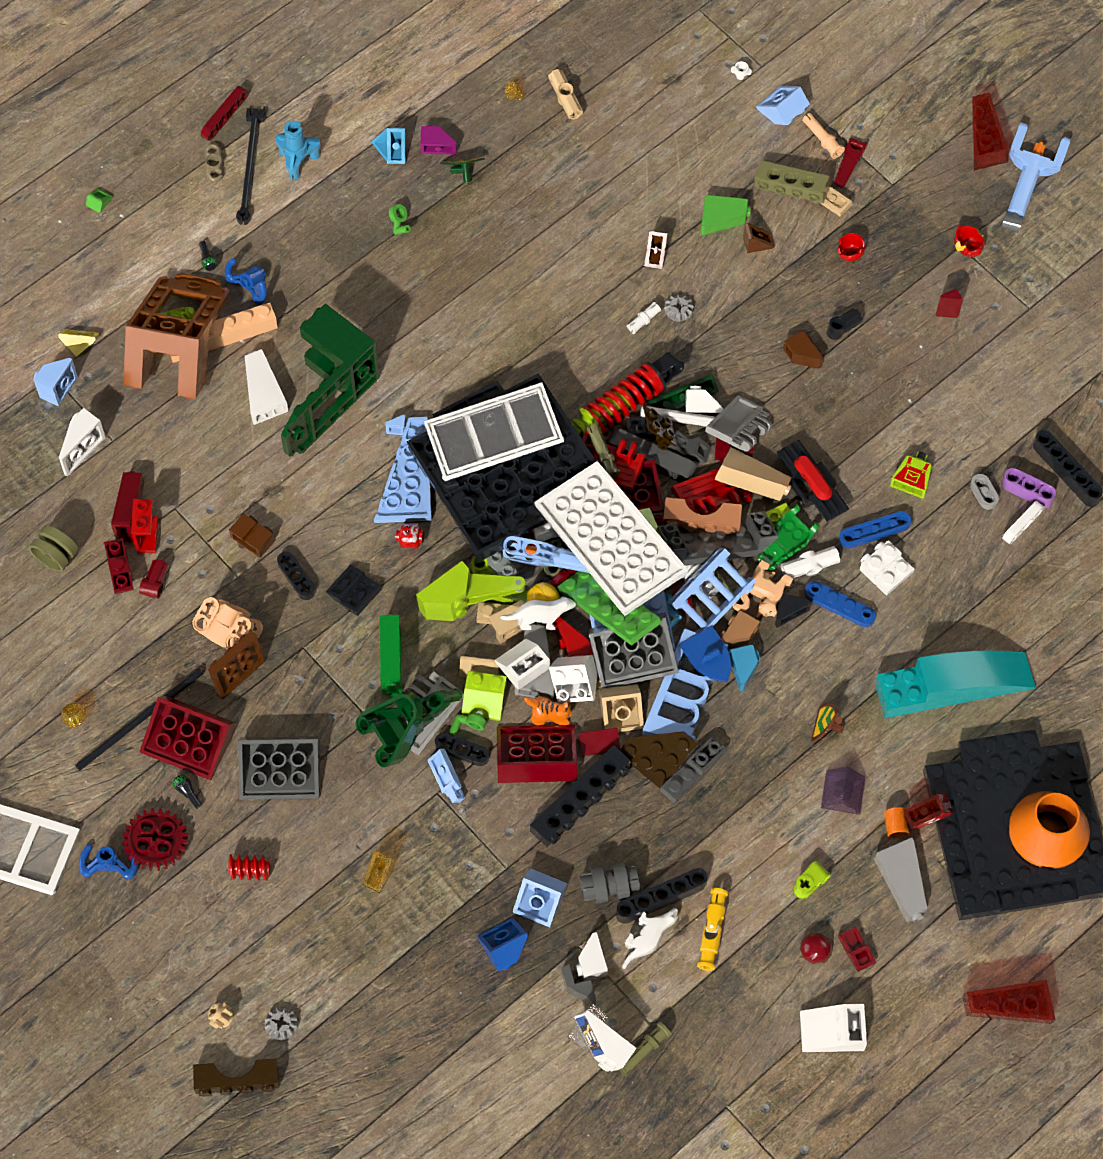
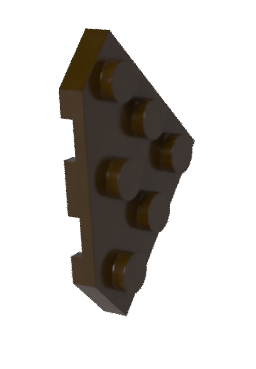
(659, 755)

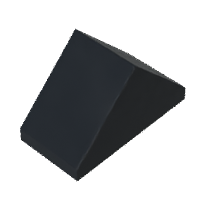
(791, 608)

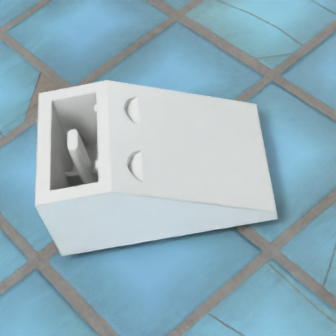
(833, 1028)

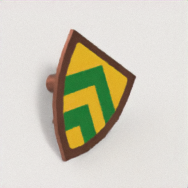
(826, 719)

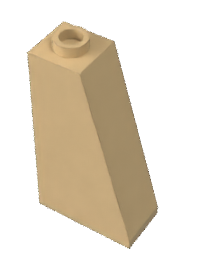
(752, 475)

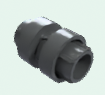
(619, 881)

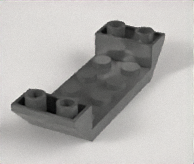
(700, 546)

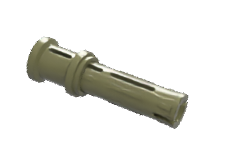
(605, 458)
(650, 1043)

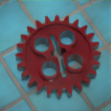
(152, 855)

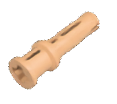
(827, 141)

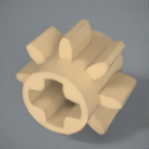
(220, 1015)

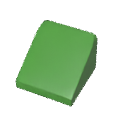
(98, 200)

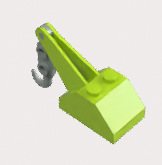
(457, 589)

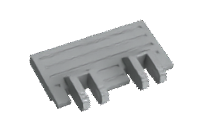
(738, 423)
(439, 684)

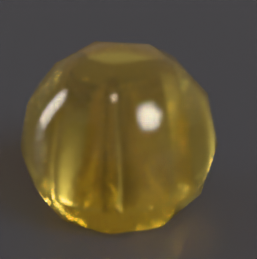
(73, 715)

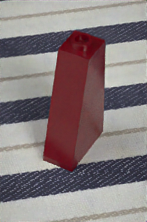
(130, 488)

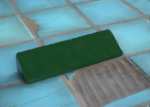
(676, 398)

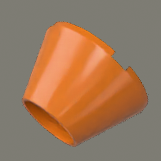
(1040, 845)

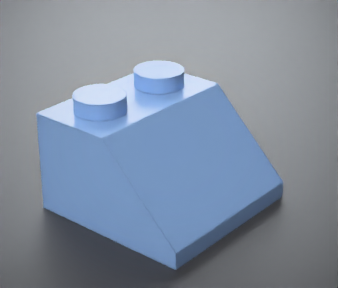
(784, 104)
(55, 380)
(539, 897)

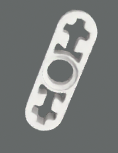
(1023, 522)

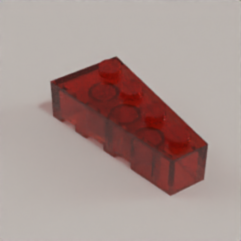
(988, 138)
(1014, 1002)

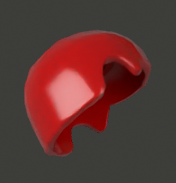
(851, 247)

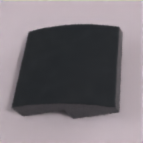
(354, 590)

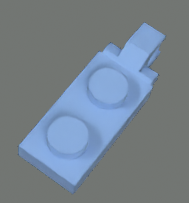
(446, 776)

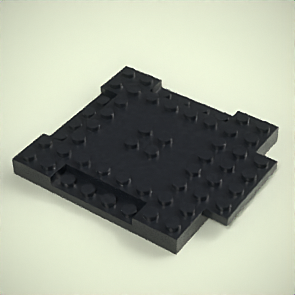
(503, 497)
(975, 840)

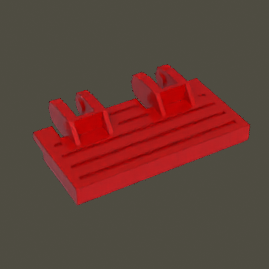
(629, 468)
(707, 491)

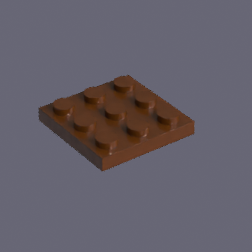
(236, 664)

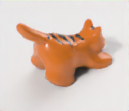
(547, 710)

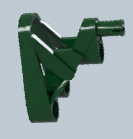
(390, 728)

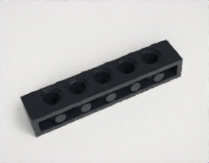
(611, 759)

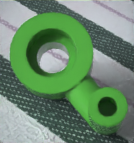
(397, 215)
(473, 720)

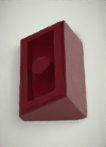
(949, 304)
(598, 741)

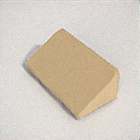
(477, 665)

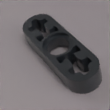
(295, 567)
(477, 749)

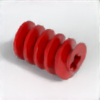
(249, 867)

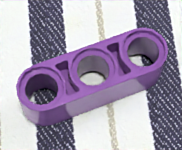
(1024, 480)

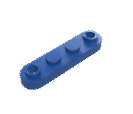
(874, 529)
(840, 604)

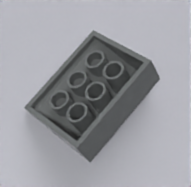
(625, 664)
(279, 767)

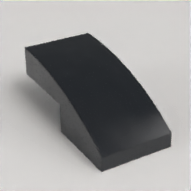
(638, 427)

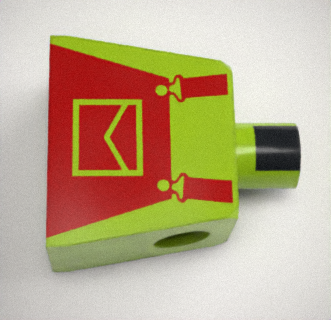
(913, 475)

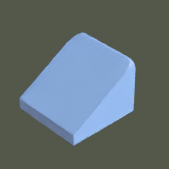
(396, 425)

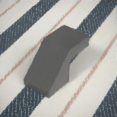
(692, 449)
(583, 990)

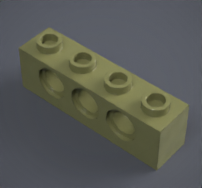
(792, 182)

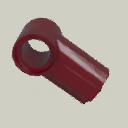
(153, 583)

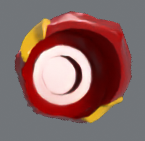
(969, 241)

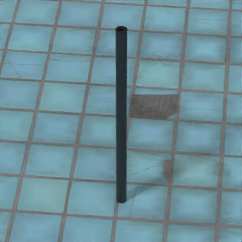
(136, 721)

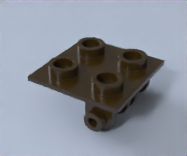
(661, 427)

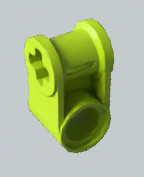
(813, 878)

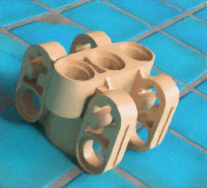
(225, 622)

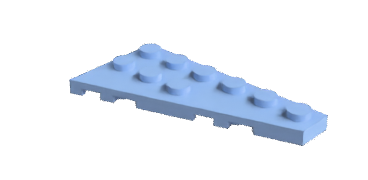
(407, 488)

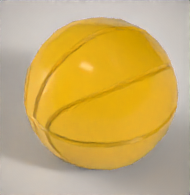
(542, 591)

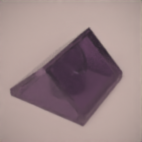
(843, 790)

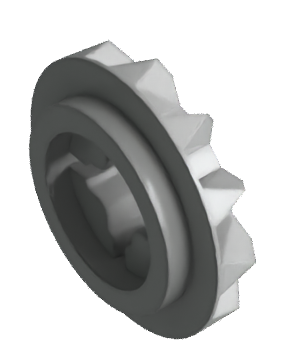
(672, 311)
(286, 1030)

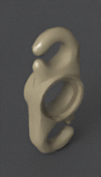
(213, 156)

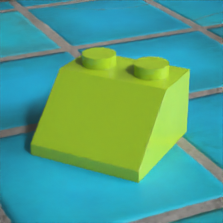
(484, 695)

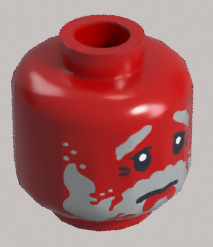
(410, 536)

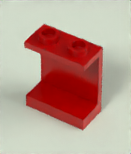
(144, 526)

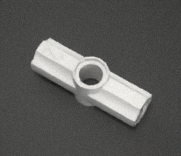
(810, 562)

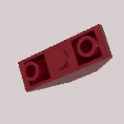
(119, 566)

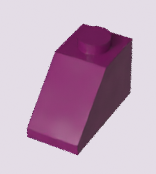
(436, 141)

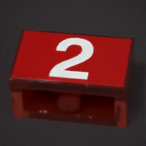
(928, 811)

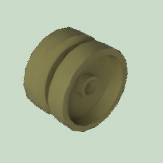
(53, 548)

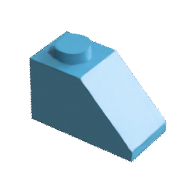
(744, 664)

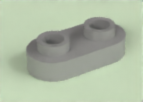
(985, 492)

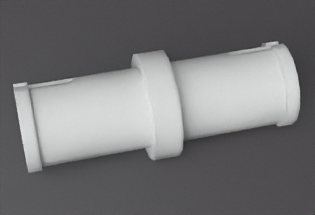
(643, 318)

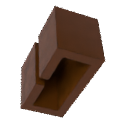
(251, 535)

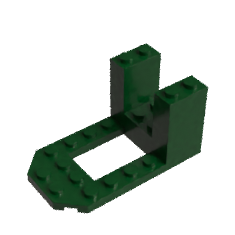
(346, 363)

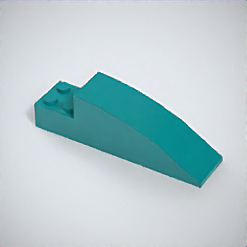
(952, 680)

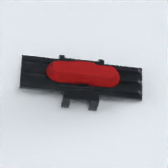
(817, 477)

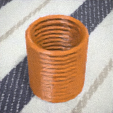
(896, 822)

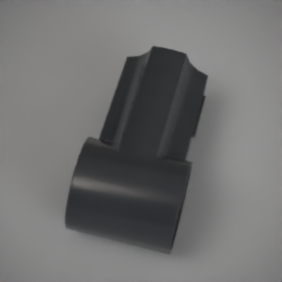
(843, 323)

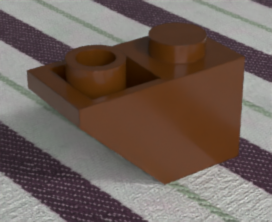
(802, 351)

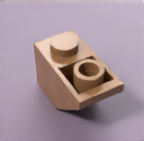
(740, 630)

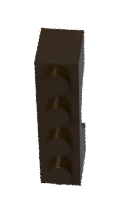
(262, 1076)

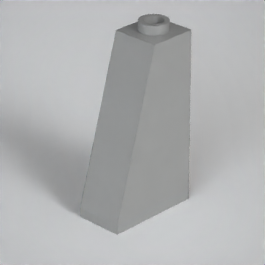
(542, 684)
(902, 874)

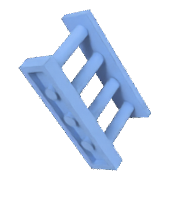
(705, 572)

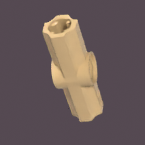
(563, 87)

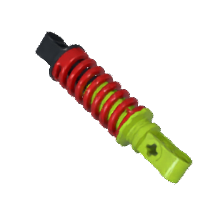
(621, 399)

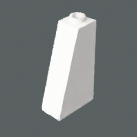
(264, 392)

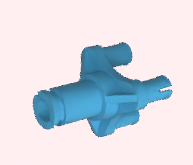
(296, 147)

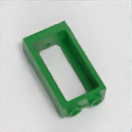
(390, 655)

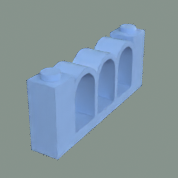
(659, 725)

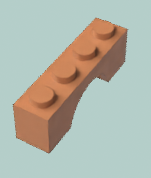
(725, 519)

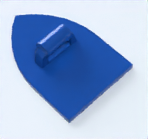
(708, 655)

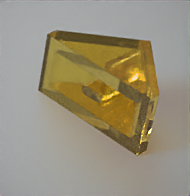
(378, 871)

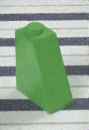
(723, 213)

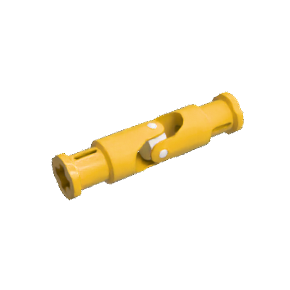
(715, 916)

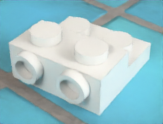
(886, 567)

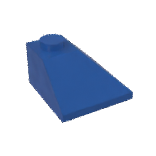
(504, 943)

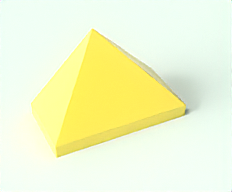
(77, 340)

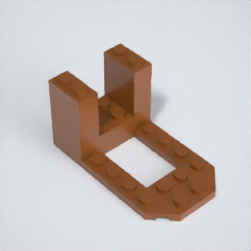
(176, 336)

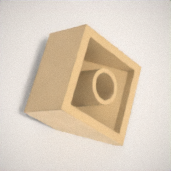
(622, 708)

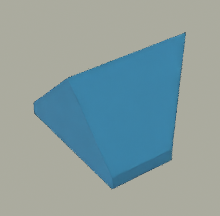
(391, 145)

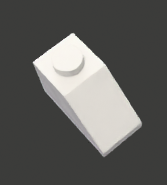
(700, 401)
(591, 960)

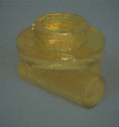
(513, 91)

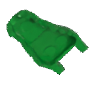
(792, 537)

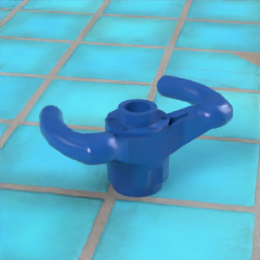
(251, 280)
(105, 860)

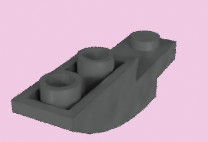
(694, 770)

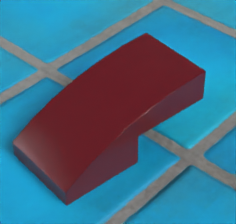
(856, 949)

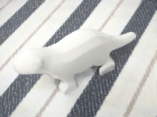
(540, 612)
(649, 935)

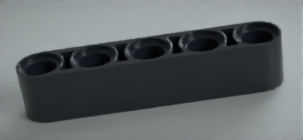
(1071, 476)
(667, 888)

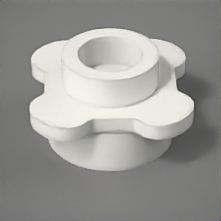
(741, 66)

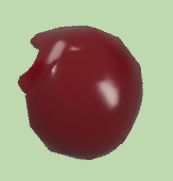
(816, 948)

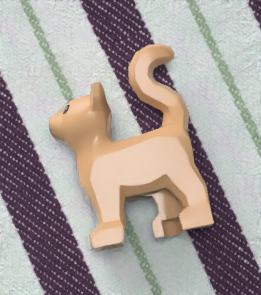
(766, 590)

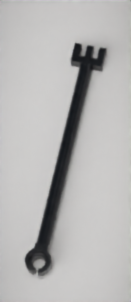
(254, 118)

